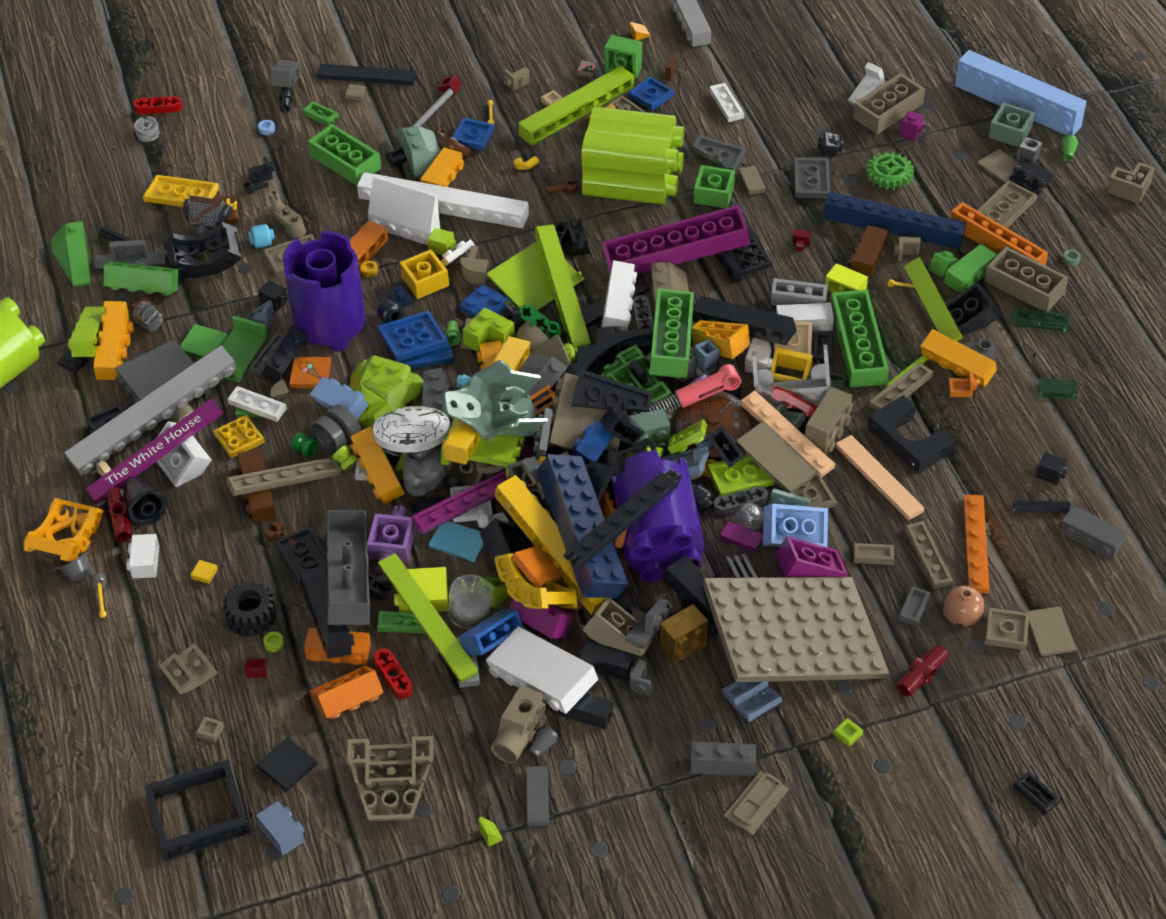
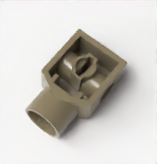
(519, 724)

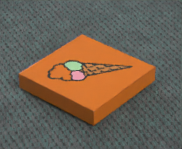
(309, 371)

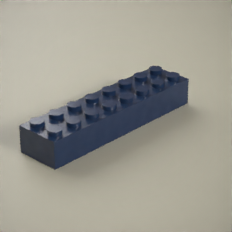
(576, 515)

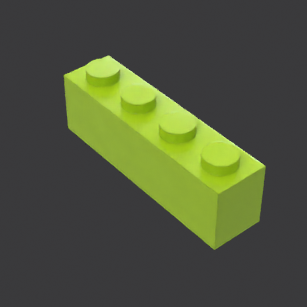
(86, 332)

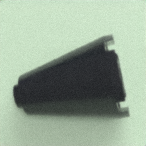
(144, 502)

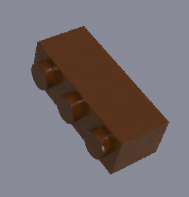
(869, 250)

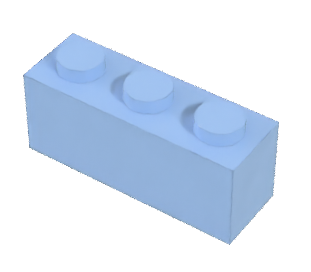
(330, 393)

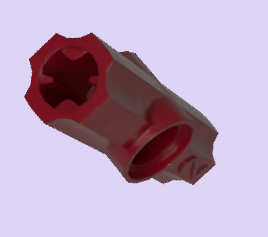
(119, 514)
(922, 670)

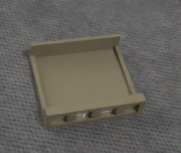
(570, 422)

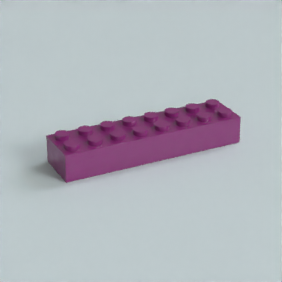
(680, 240)

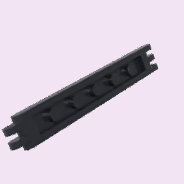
(622, 518)

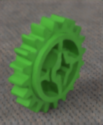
(889, 170)

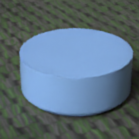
(266, 127)

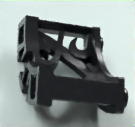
(214, 241)

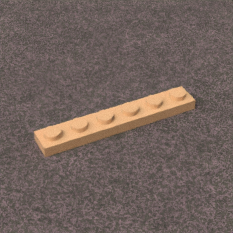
(763, 411)

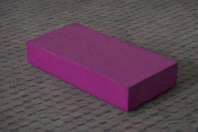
(741, 536)

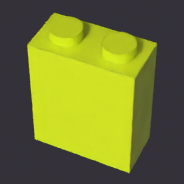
(433, 584)

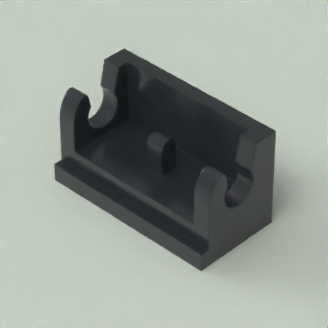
(577, 237)

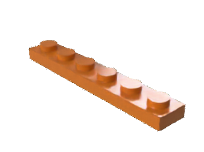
(976, 543)

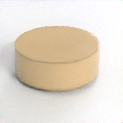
(102, 468)

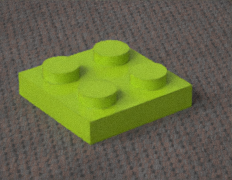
(692, 434)

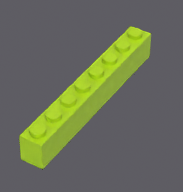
(576, 105)

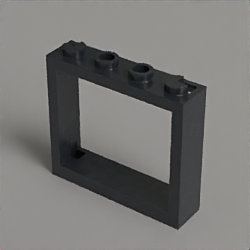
(205, 837)

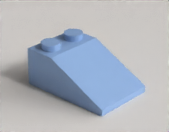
(796, 522)

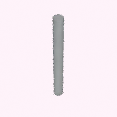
(433, 108)

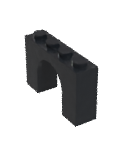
(916, 454)
(606, 661)

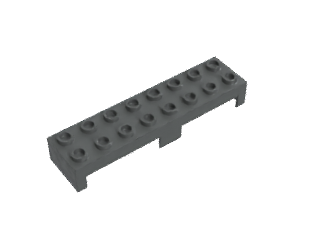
(347, 568)

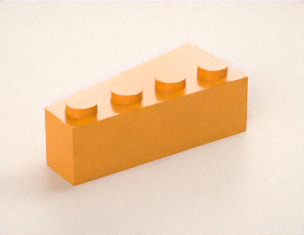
(112, 340)

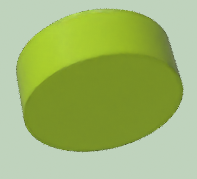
(273, 641)

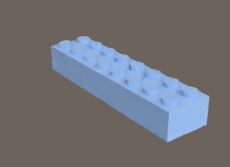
(1003, 84)

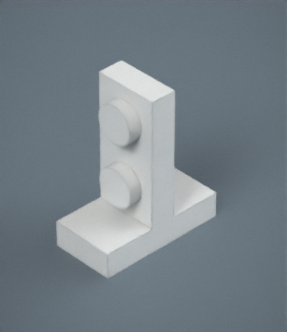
(873, 79)

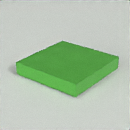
(202, 341)

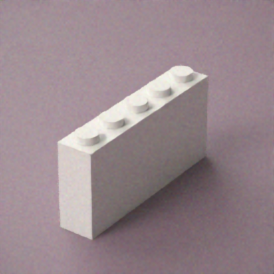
(543, 668)

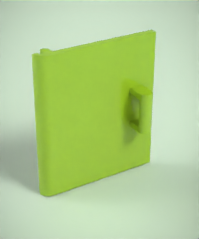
(526, 280)

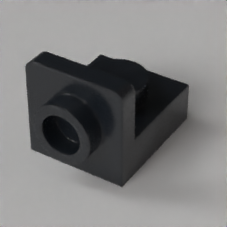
(262, 172)
(72, 363)

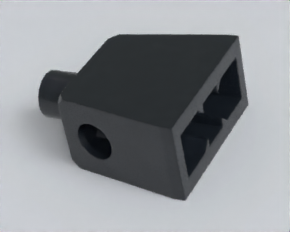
(615, 423)

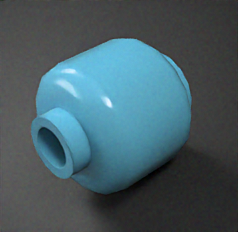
(261, 236)

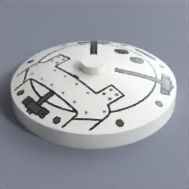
(411, 429)

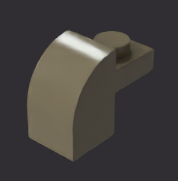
(474, 269)

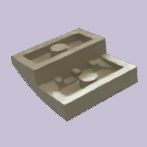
(188, 669)

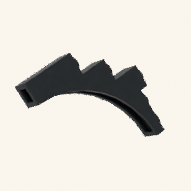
(607, 347)

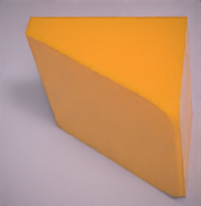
(638, 31)

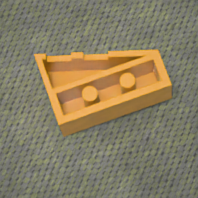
(728, 337)

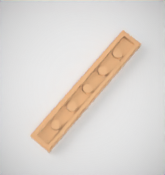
(880, 477)

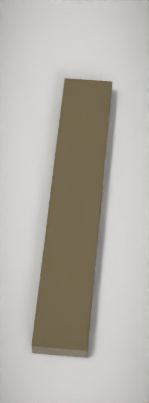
(283, 476)

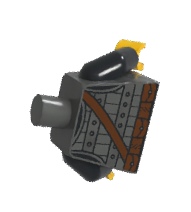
(206, 212)

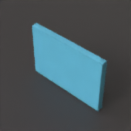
(457, 541)

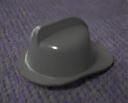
(75, 569)

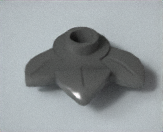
(984, 347)

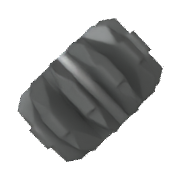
(147, 316)

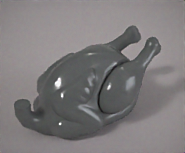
(423, 471)

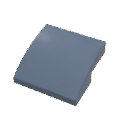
(751, 698)

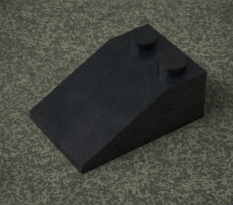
(972, 309)

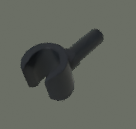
(250, 188)

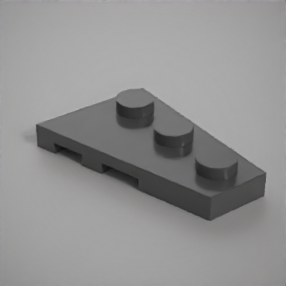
(720, 153)
(542, 434)

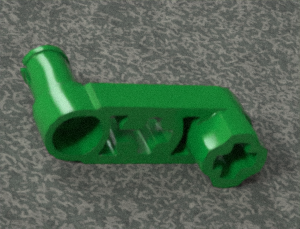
(535, 316)

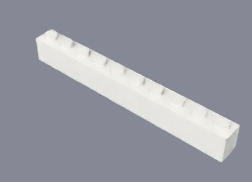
(462, 202)

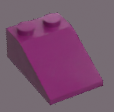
(808, 559)

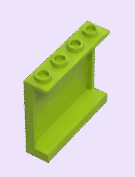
(496, 451)

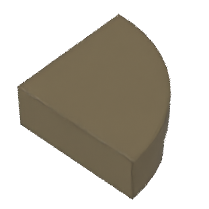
(279, 391)

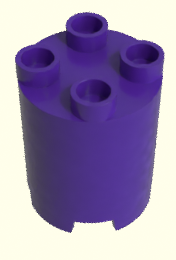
(325, 289)
(667, 529)

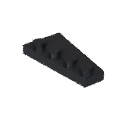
(602, 392)

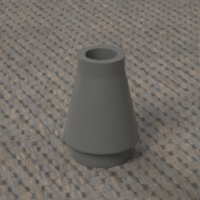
(544, 739)

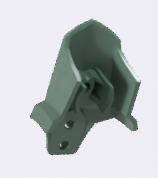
(496, 402)

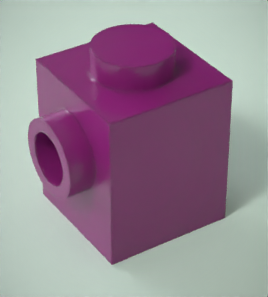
(912, 125)

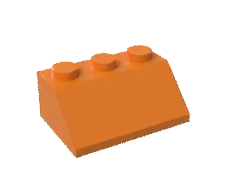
(347, 692)

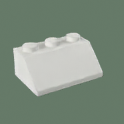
(184, 461)

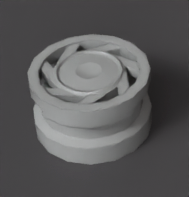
(146, 129)

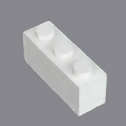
(818, 313)

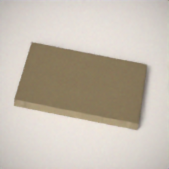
(999, 165)
(1051, 631)

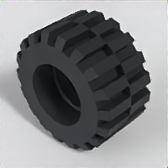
(249, 621)

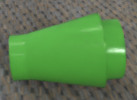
(1069, 145)
(452, 333)

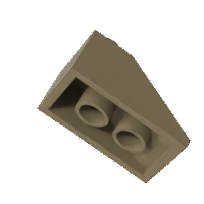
(611, 626)

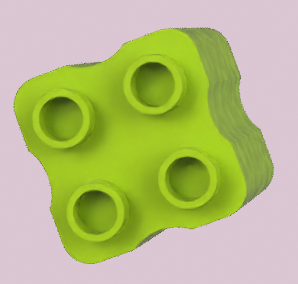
(631, 155)

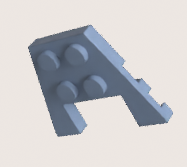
(695, 457)

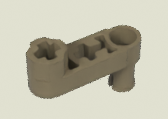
(286, 215)

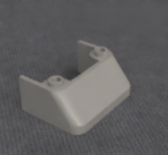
(811, 390)

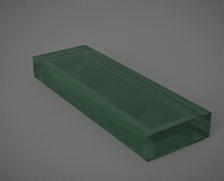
(1040, 320)

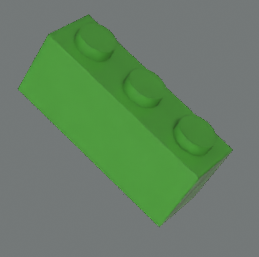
(969, 269)

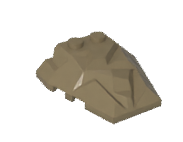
(390, 776)

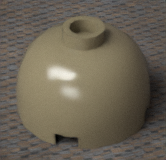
(531, 334)

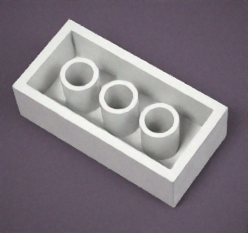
(619, 296)

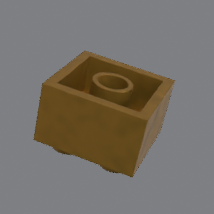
(683, 634)

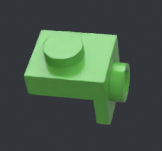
(941, 262)

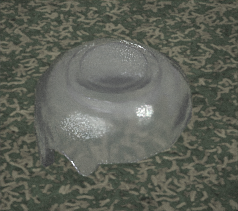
(749, 516)

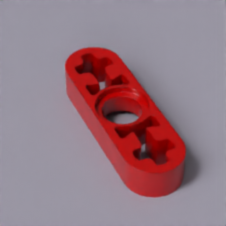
(142, 106)
(393, 682)

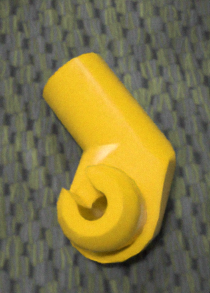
(519, 165)

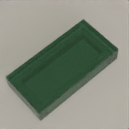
(1057, 388)

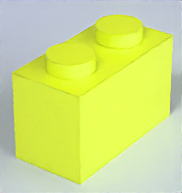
(844, 279)

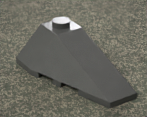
(547, 367)

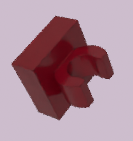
(801, 239)

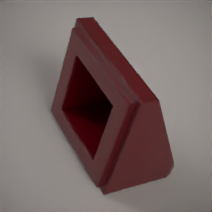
(450, 83)
(256, 668)

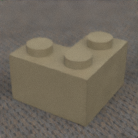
(1131, 184)

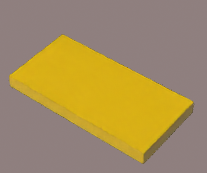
(171, 190)

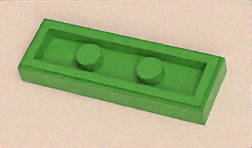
(398, 622)

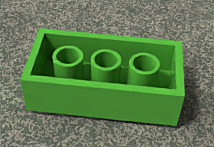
(344, 154)

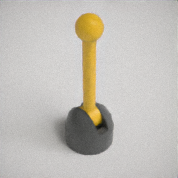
(98, 582)

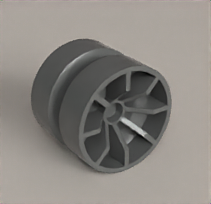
(335, 428)

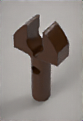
(569, 185)
(278, 534)

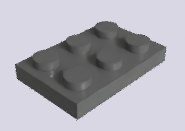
(811, 177)

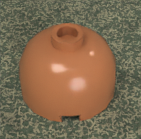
(964, 606)

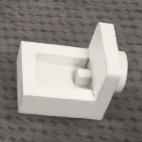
(483, 520)

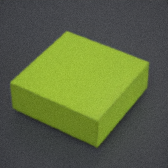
(848, 732)

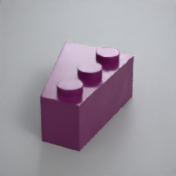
(552, 621)

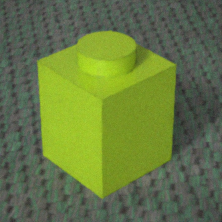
(441, 241)

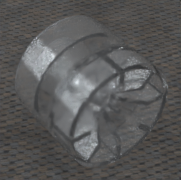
(469, 601)

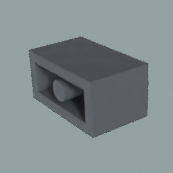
(285, 73)

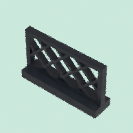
(732, 264)

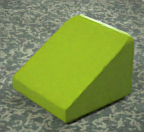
(489, 831)

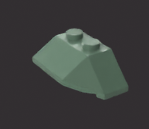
(419, 147)

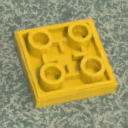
(238, 436)

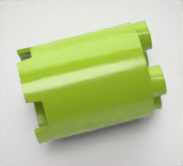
(17, 342)

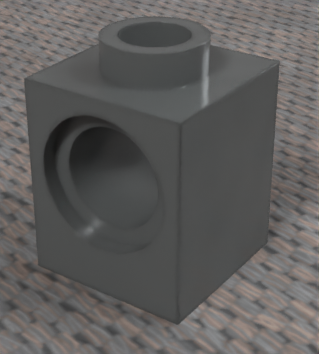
(1029, 149)

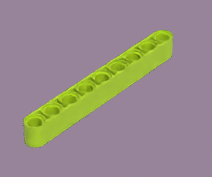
(561, 285)

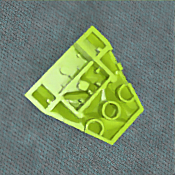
(385, 387)

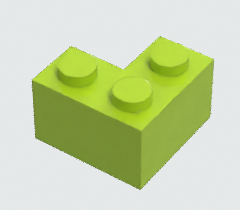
(487, 327)

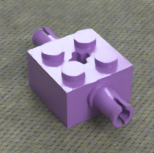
(391, 535)

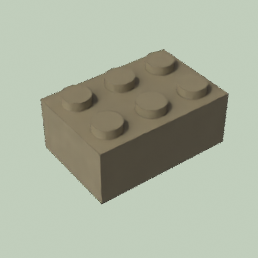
(829, 420)

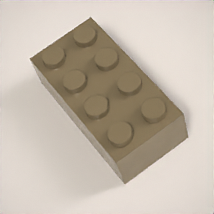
(888, 103)
(1026, 279)

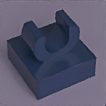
(401, 296)

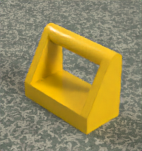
(791, 360)

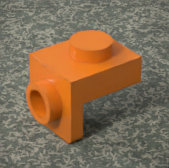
(962, 386)

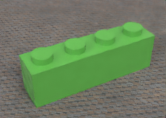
(141, 277)

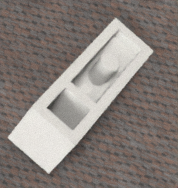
(763, 355)

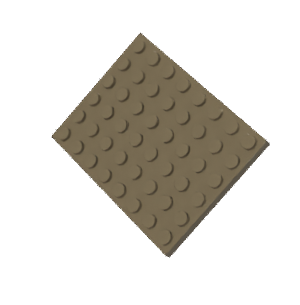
(794, 629)

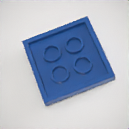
(412, 336)

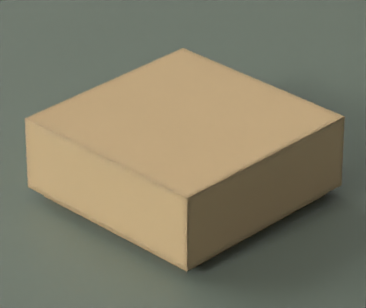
(550, 98)

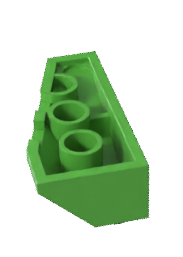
(71, 251)

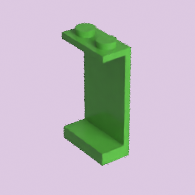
(244, 344)

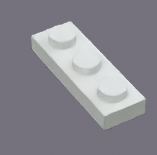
(726, 102)
(257, 403)

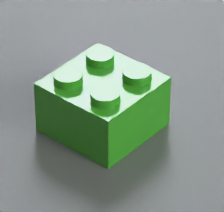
(623, 53)
(714, 186)

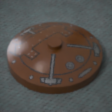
(716, 411)

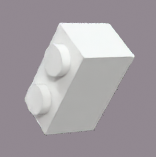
(143, 556)

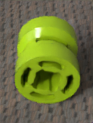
(345, 457)

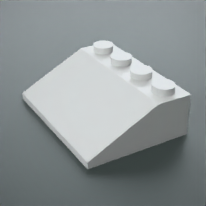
(403, 209)

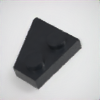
(510, 313)

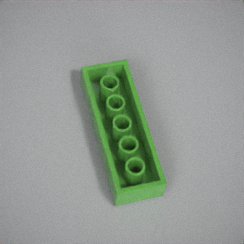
(672, 333)
(859, 338)

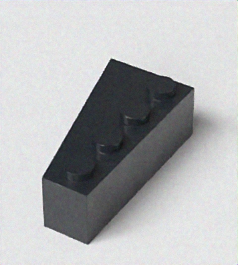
(687, 584)

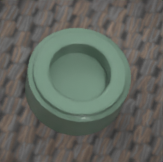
(1071, 258)

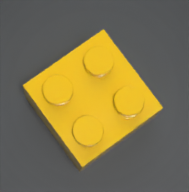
(424, 274)

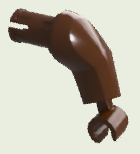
(450, 142)

